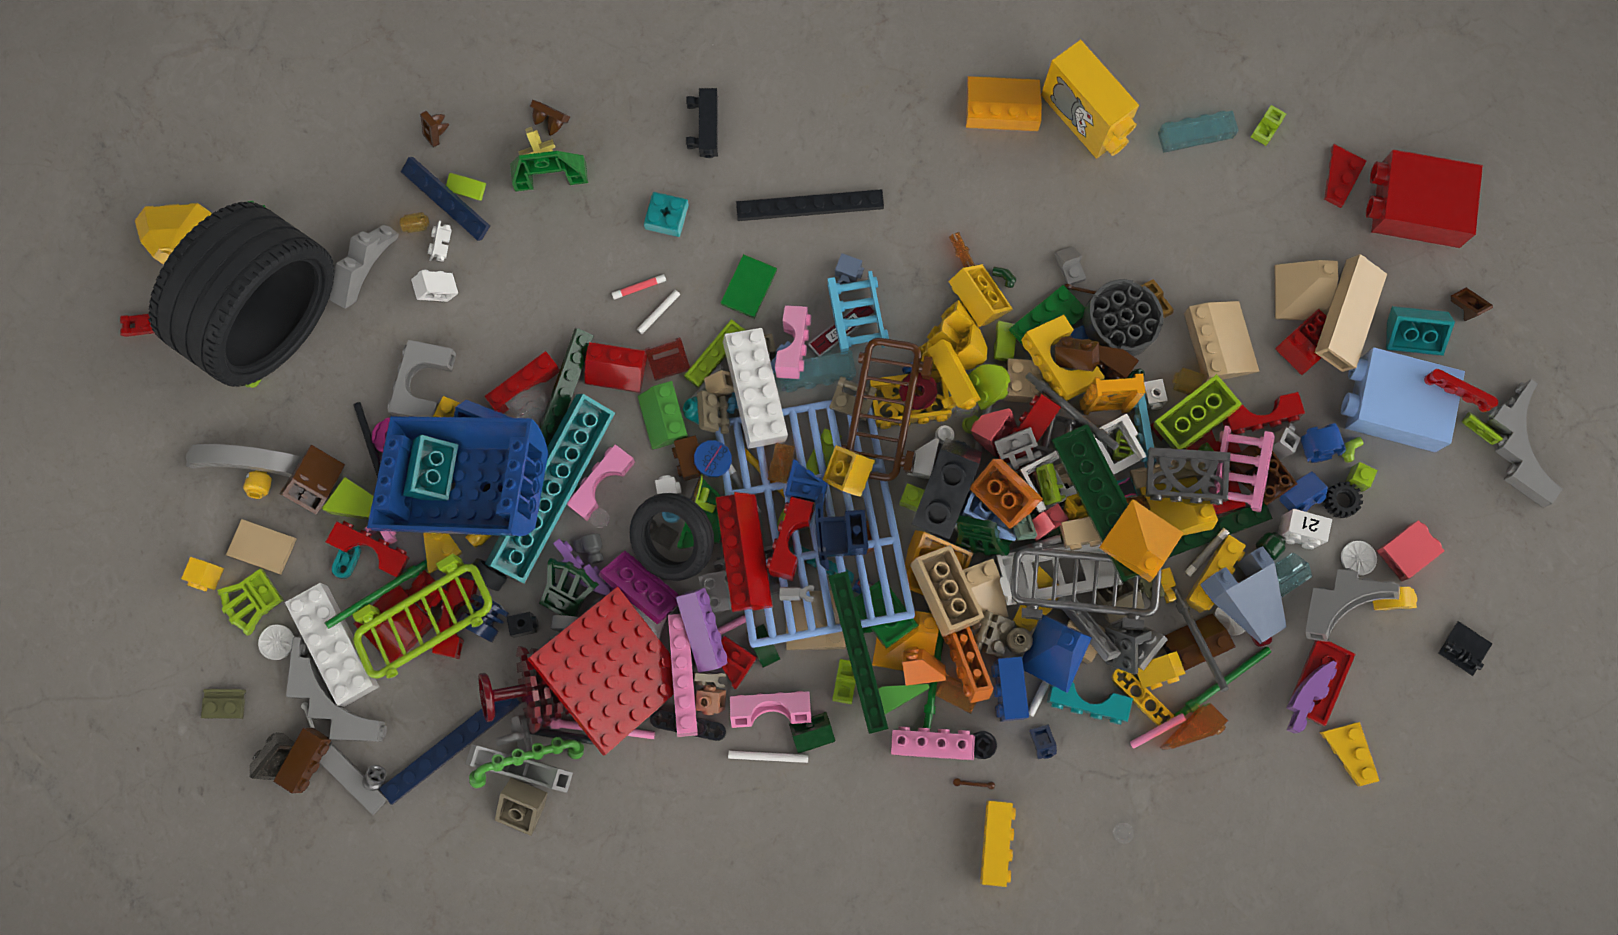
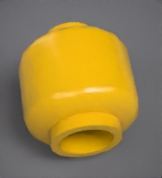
(257, 484)

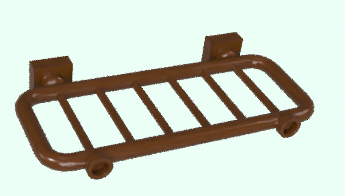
(925, 368)

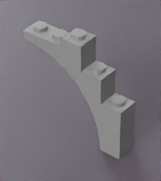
(1525, 470)

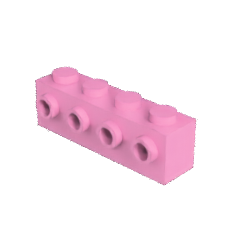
(932, 744)

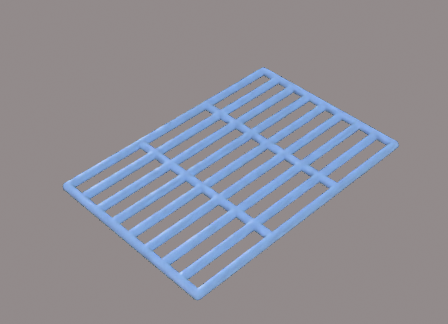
(875, 543)

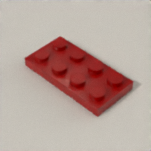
(1320, 654)

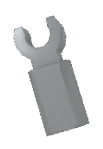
(796, 593)

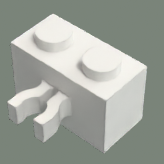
(434, 286)

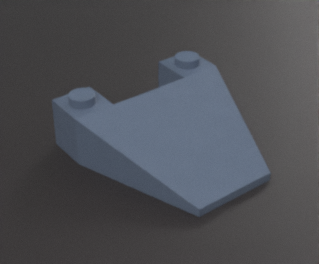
(1254, 601)

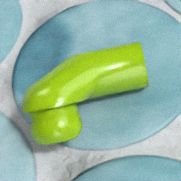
(1350, 448)

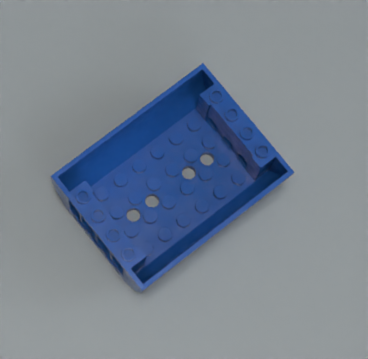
(489, 451)

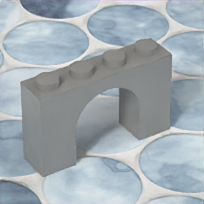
(415, 358)

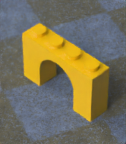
(1062, 381)

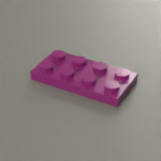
(640, 587)

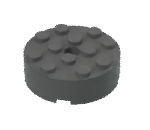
(1123, 316)

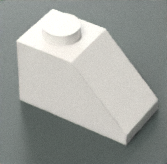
(925, 460)

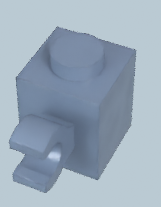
(848, 269)

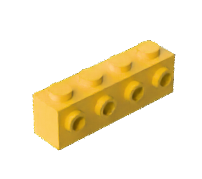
(1226, 555)
(996, 844)

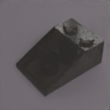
(270, 759)

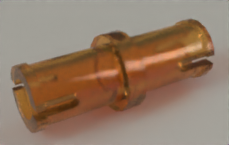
(962, 250)

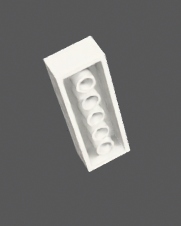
(755, 388)
(330, 648)

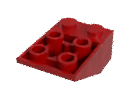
(1302, 342)

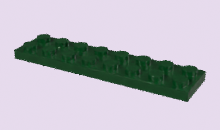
(1093, 484)

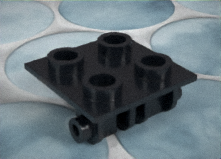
(1465, 648)

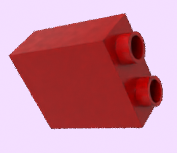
(1425, 198)

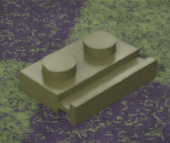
(223, 704)

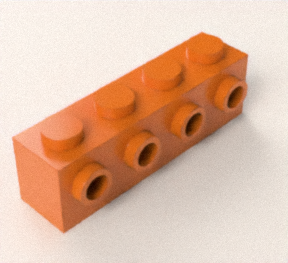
(969, 665)

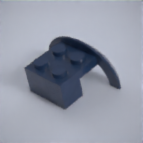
(839, 534)

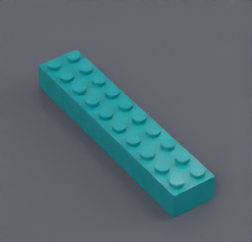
(566, 462)

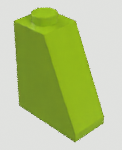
(349, 501)

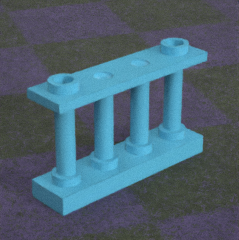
(840, 306)

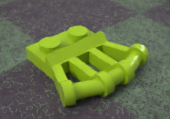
(260, 593)

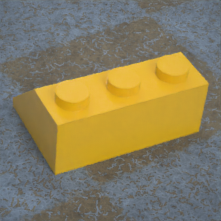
(980, 294)

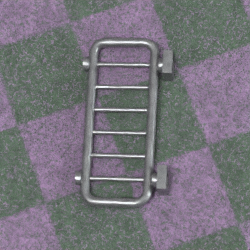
(1032, 611)

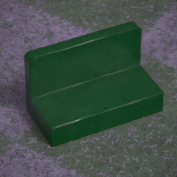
(813, 734)

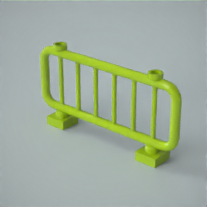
(371, 617)

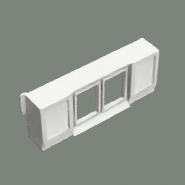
(1004, 566)

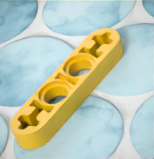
(1142, 698)

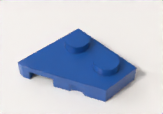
(804, 484)

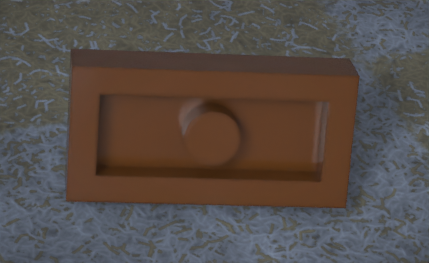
(555, 119)
(433, 127)

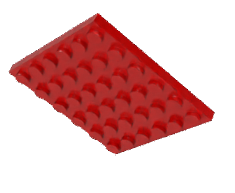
(607, 670)

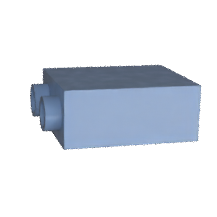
(1397, 403)

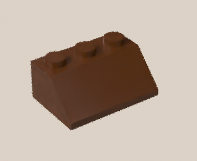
(1183, 642)

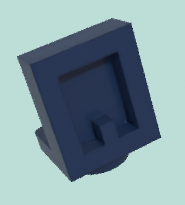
(1043, 742)

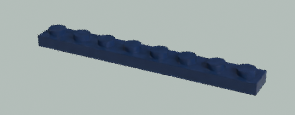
(444, 751)

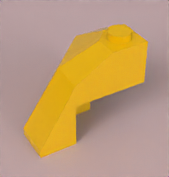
(165, 226)
(963, 335)

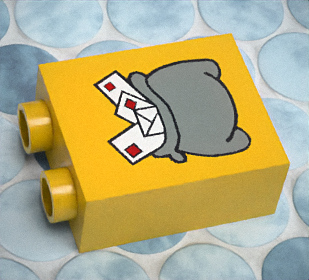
(1090, 100)

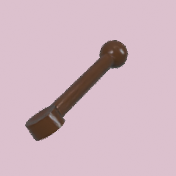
(1070, 287)
(957, 782)

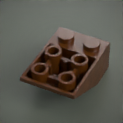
(1115, 363)
(1278, 477)
(312, 479)

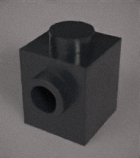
(522, 624)

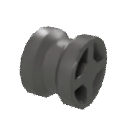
(374, 772)

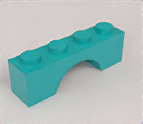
(1115, 707)

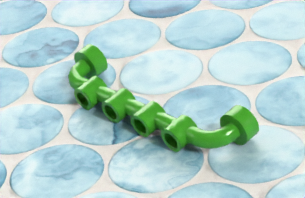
(575, 751)

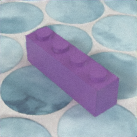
(702, 630)

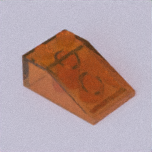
(1199, 725)

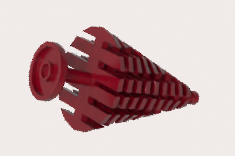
(529, 689)

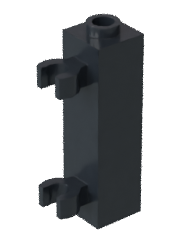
(708, 122)

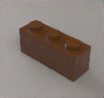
(302, 760)

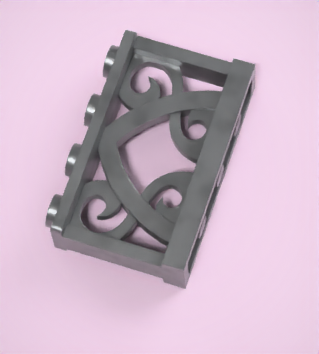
(1211, 462)

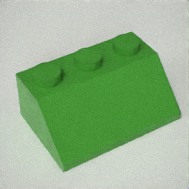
(662, 415)

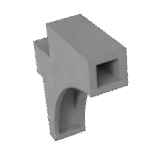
(353, 269)
(1349, 592)
(529, 771)

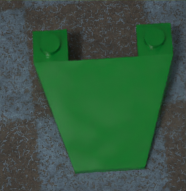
(547, 162)

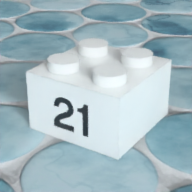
(1304, 528)

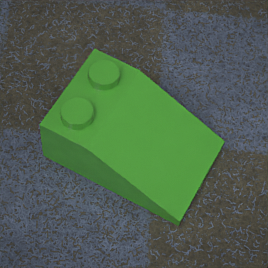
(898, 695)

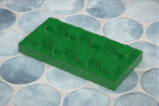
(1057, 304)

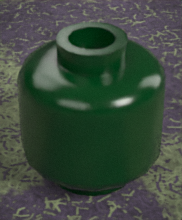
(1272, 543)

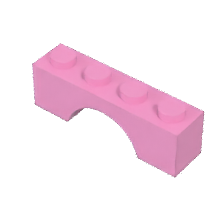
(789, 360)
(614, 463)
(792, 705)

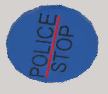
(712, 458)

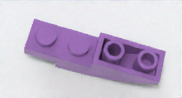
(593, 572)
(1312, 687)

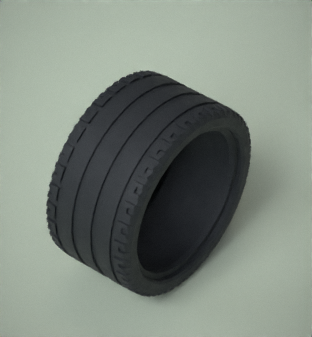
(241, 293)

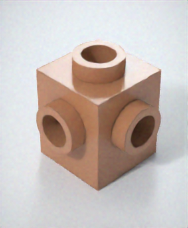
(710, 700)

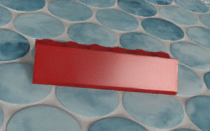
(743, 552)

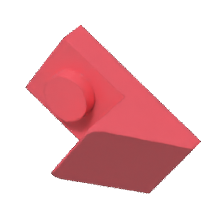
(1049, 521)

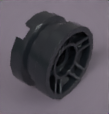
(991, 745)

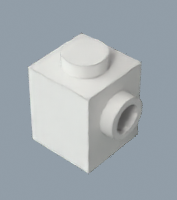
(1155, 394)
(667, 484)

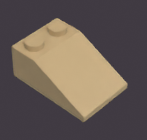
(986, 586)

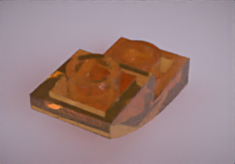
(781, 463)

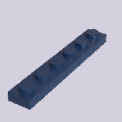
(445, 198)

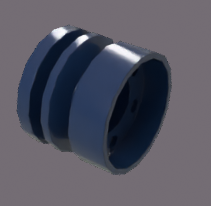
(486, 629)

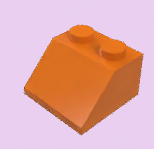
(922, 667)

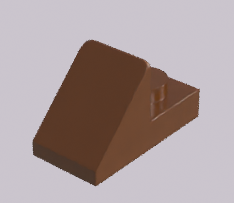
(1471, 303)

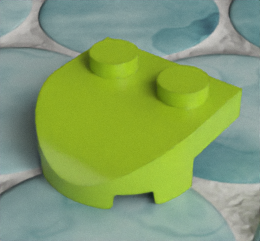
(990, 383)

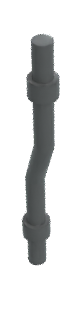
(1043, 387)

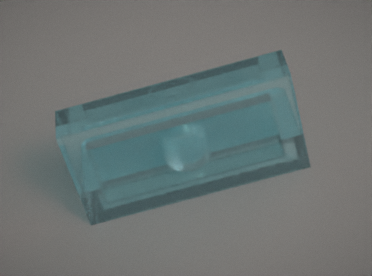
(1291, 573)

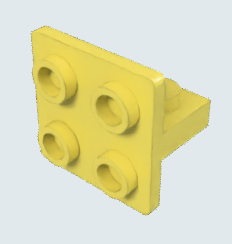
(536, 144)

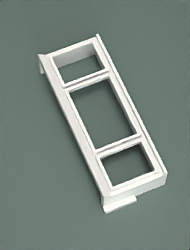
(1129, 432)

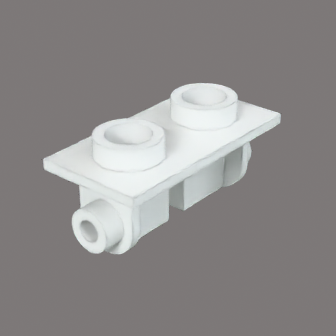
(440, 235)

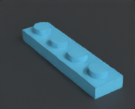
(1141, 420)

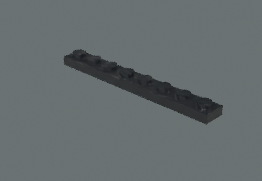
(810, 205)

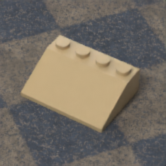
(1221, 340)

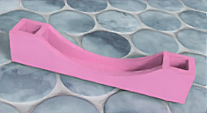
(682, 677)

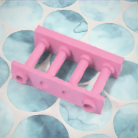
(1262, 462)

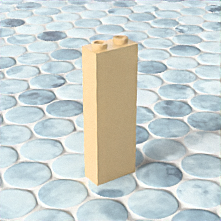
(1351, 313)

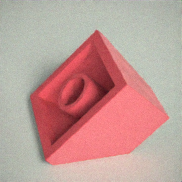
(993, 427)

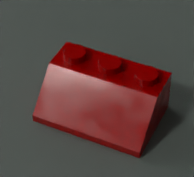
(615, 367)

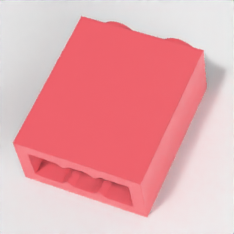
(1410, 550)

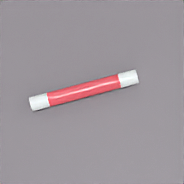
(639, 286)

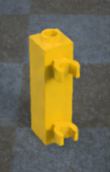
(954, 376)

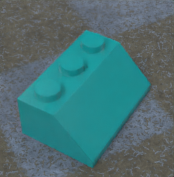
(1418, 330)
(430, 469)

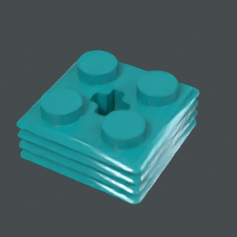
(673, 222)

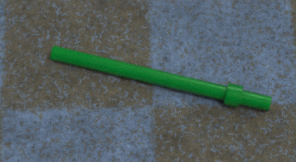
(411, 572)
(1192, 705)
(929, 708)

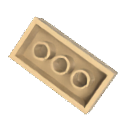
(946, 590)

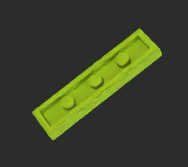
(711, 356)

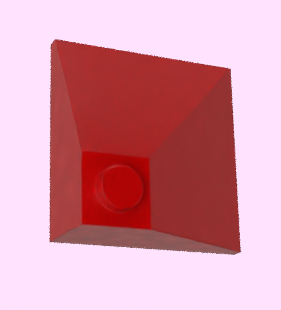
(401, 623)

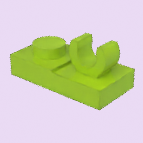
(1048, 484)

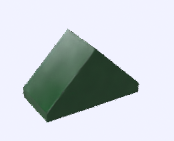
(766, 654)

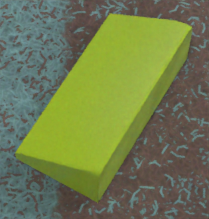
(1481, 428)

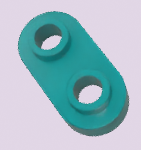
(345, 559)

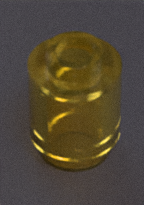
(414, 222)

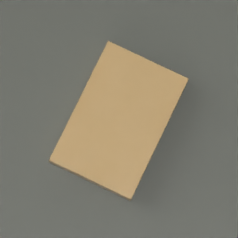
(261, 546)

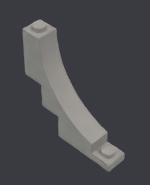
(306, 683)

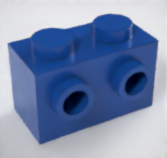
(1305, 494)

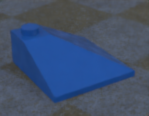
(1055, 653)

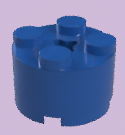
(1322, 443)

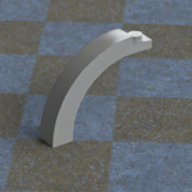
(241, 457)

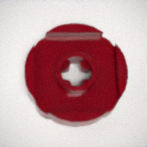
(929, 392)

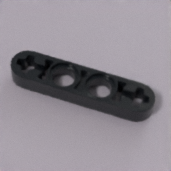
(665, 714)

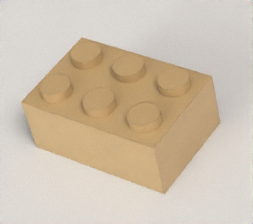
(1019, 387)

